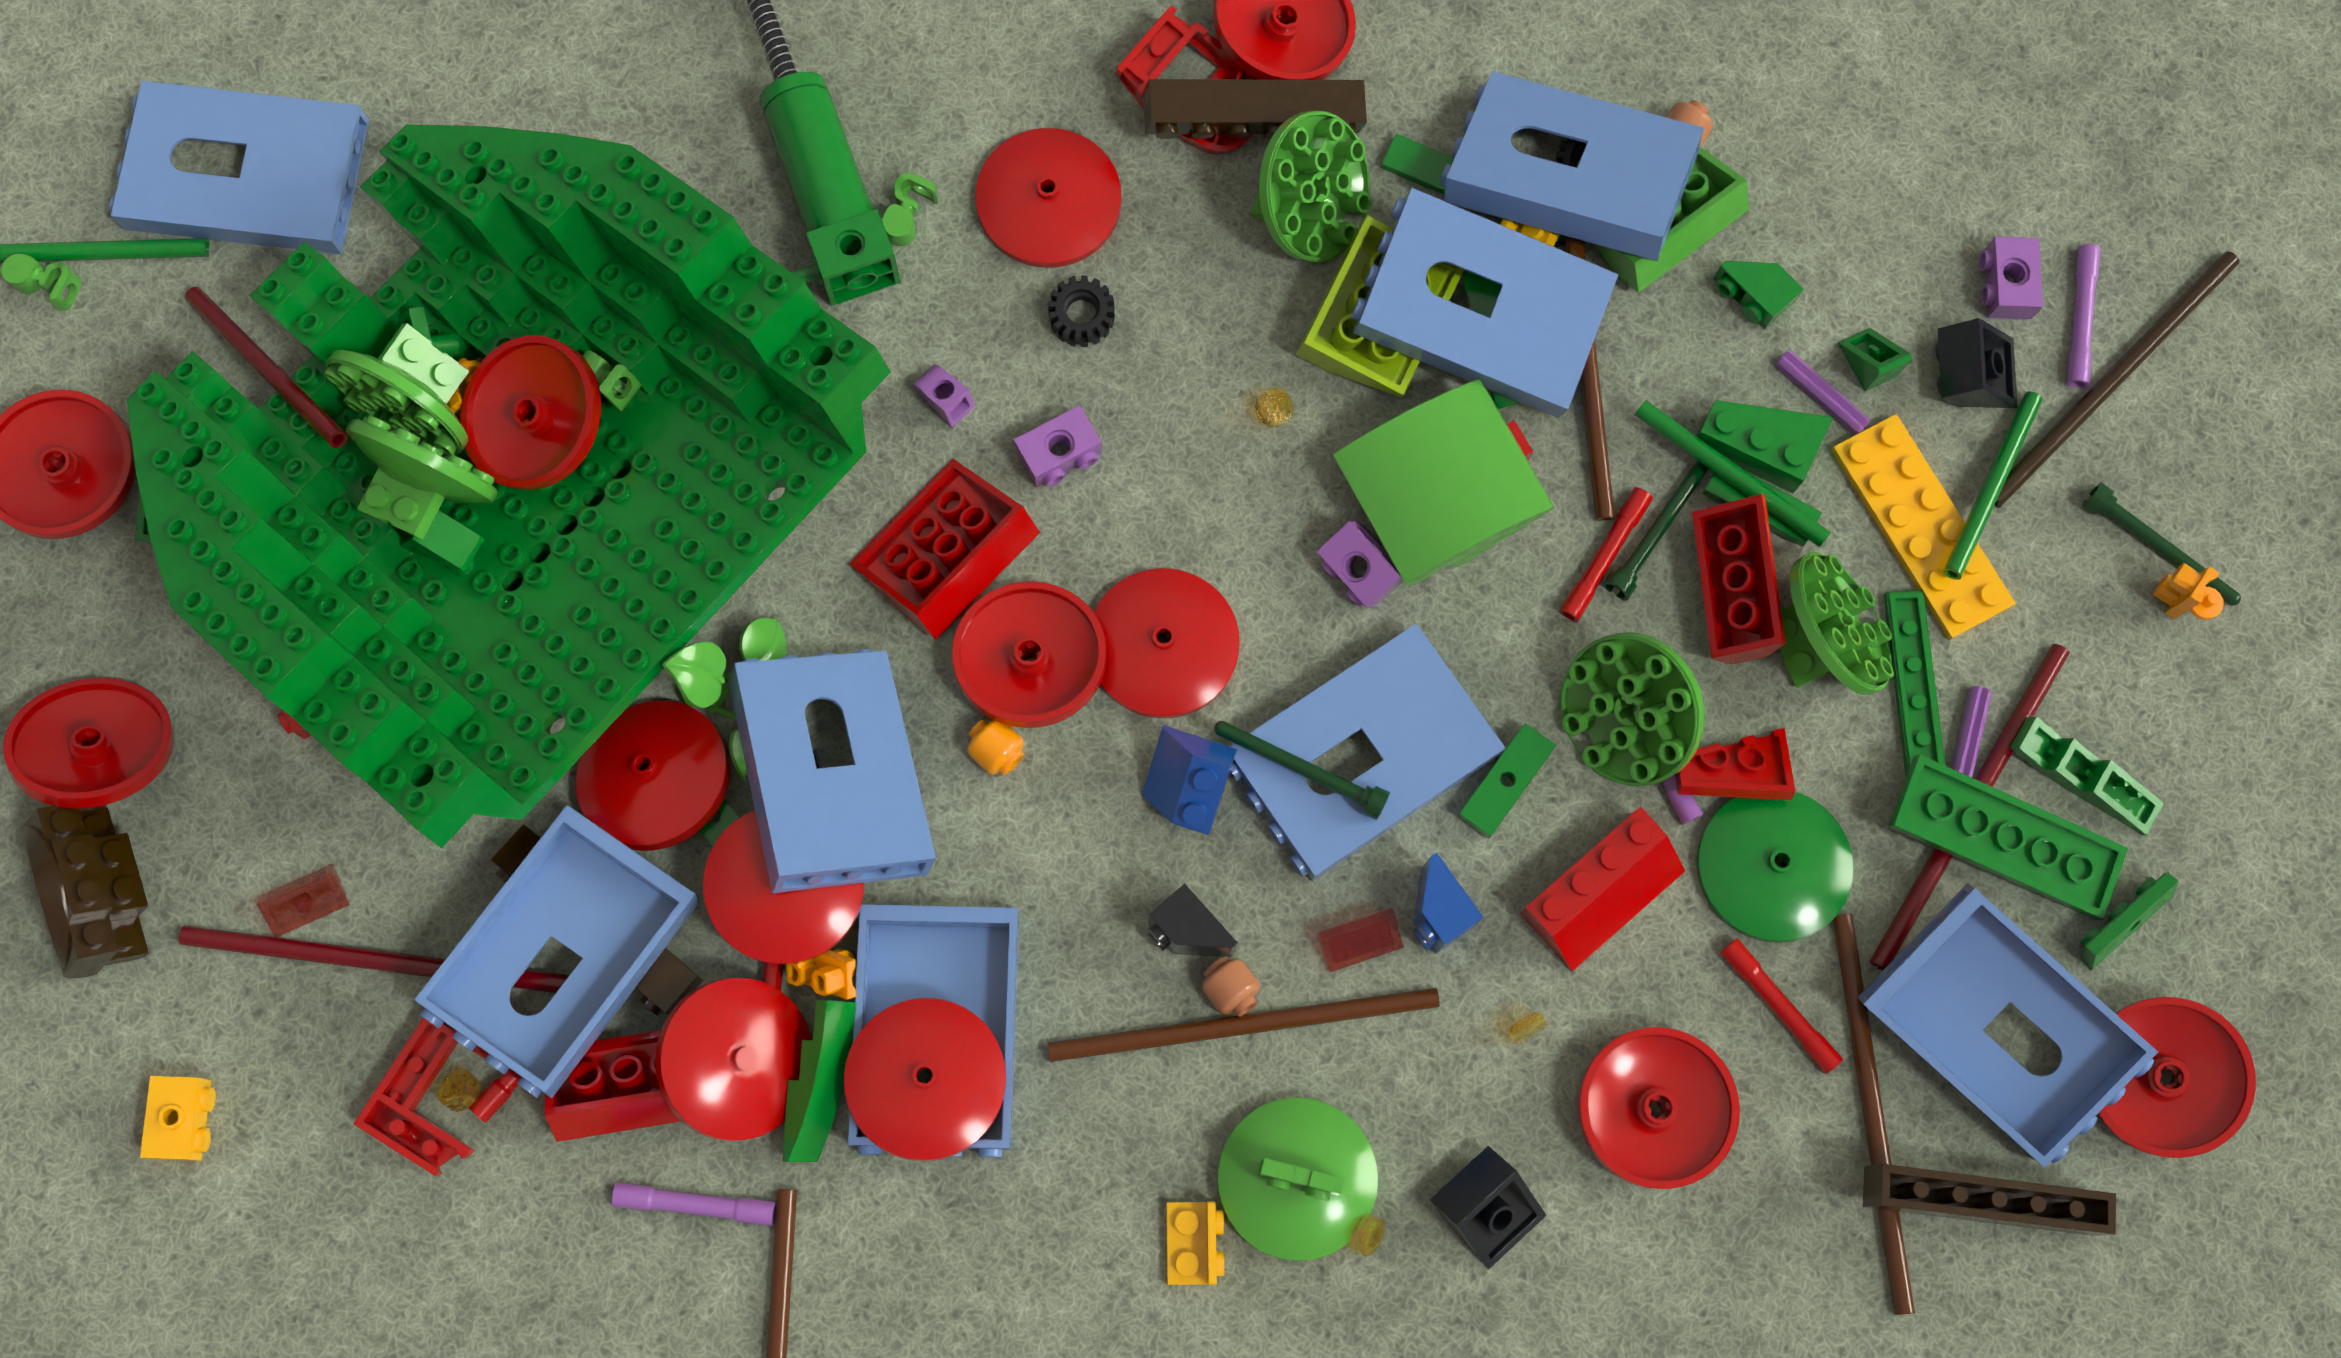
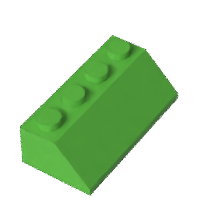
(1708, 205)

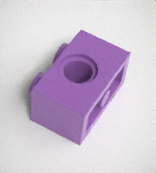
(2020, 260)
(1067, 429)
(1381, 573)

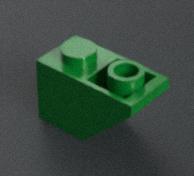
(1759, 288)

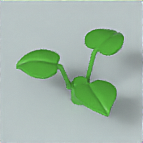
(701, 666)

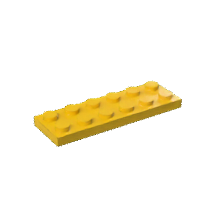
(1920, 525)

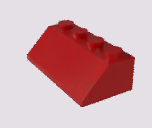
(1739, 580)
(1604, 889)
(610, 1090)

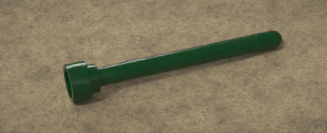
(2105, 503)
(1625, 577)
(1368, 799)

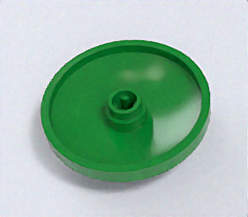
(1751, 890)

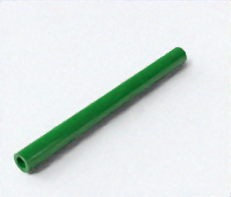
(109, 249)
(1731, 472)
(1992, 485)

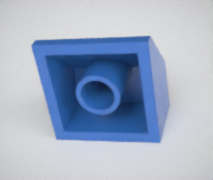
(1188, 778)
(1442, 907)

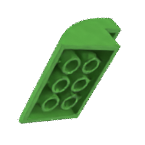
(1443, 482)

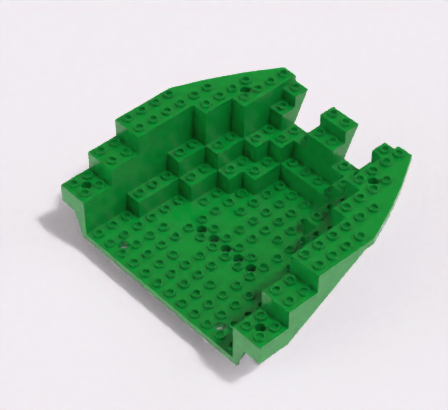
(452, 677)

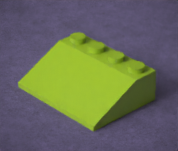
(1330, 336)

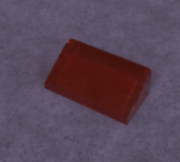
(303, 901)
(1360, 940)

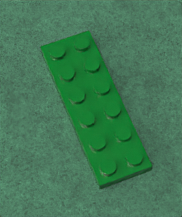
(2008, 837)

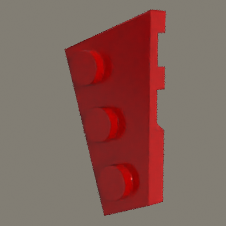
(1741, 770)

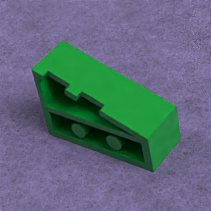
(1765, 440)

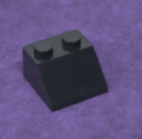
(1976, 365)
(1189, 927)
(1488, 1206)

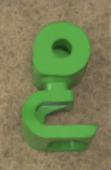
(898, 217)
(30, 276)
(609, 380)

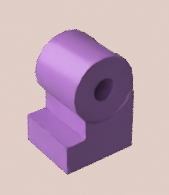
(944, 394)

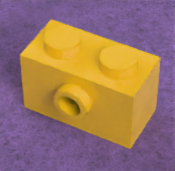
(177, 1118)

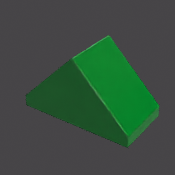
(1874, 358)
(446, 543)

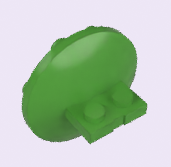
(1310, 183)
(408, 383)
(413, 477)
(1826, 632)
(1635, 706)
(1297, 1178)

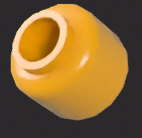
(995, 747)

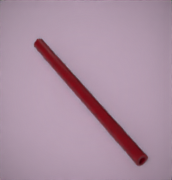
(266, 368)

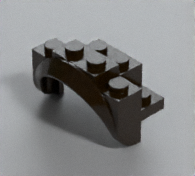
(86, 888)

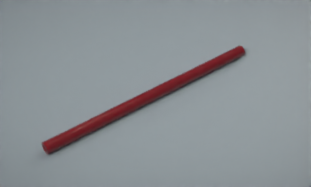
(1987, 774)
(343, 955)

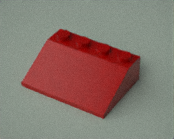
(945, 547)

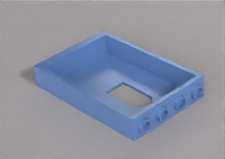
(292, 179)
(1614, 198)
(1539, 324)
(1414, 720)
(838, 820)
(595, 902)
(947, 956)
(1961, 978)

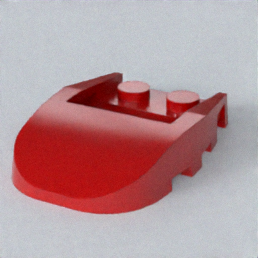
(1158, 51)

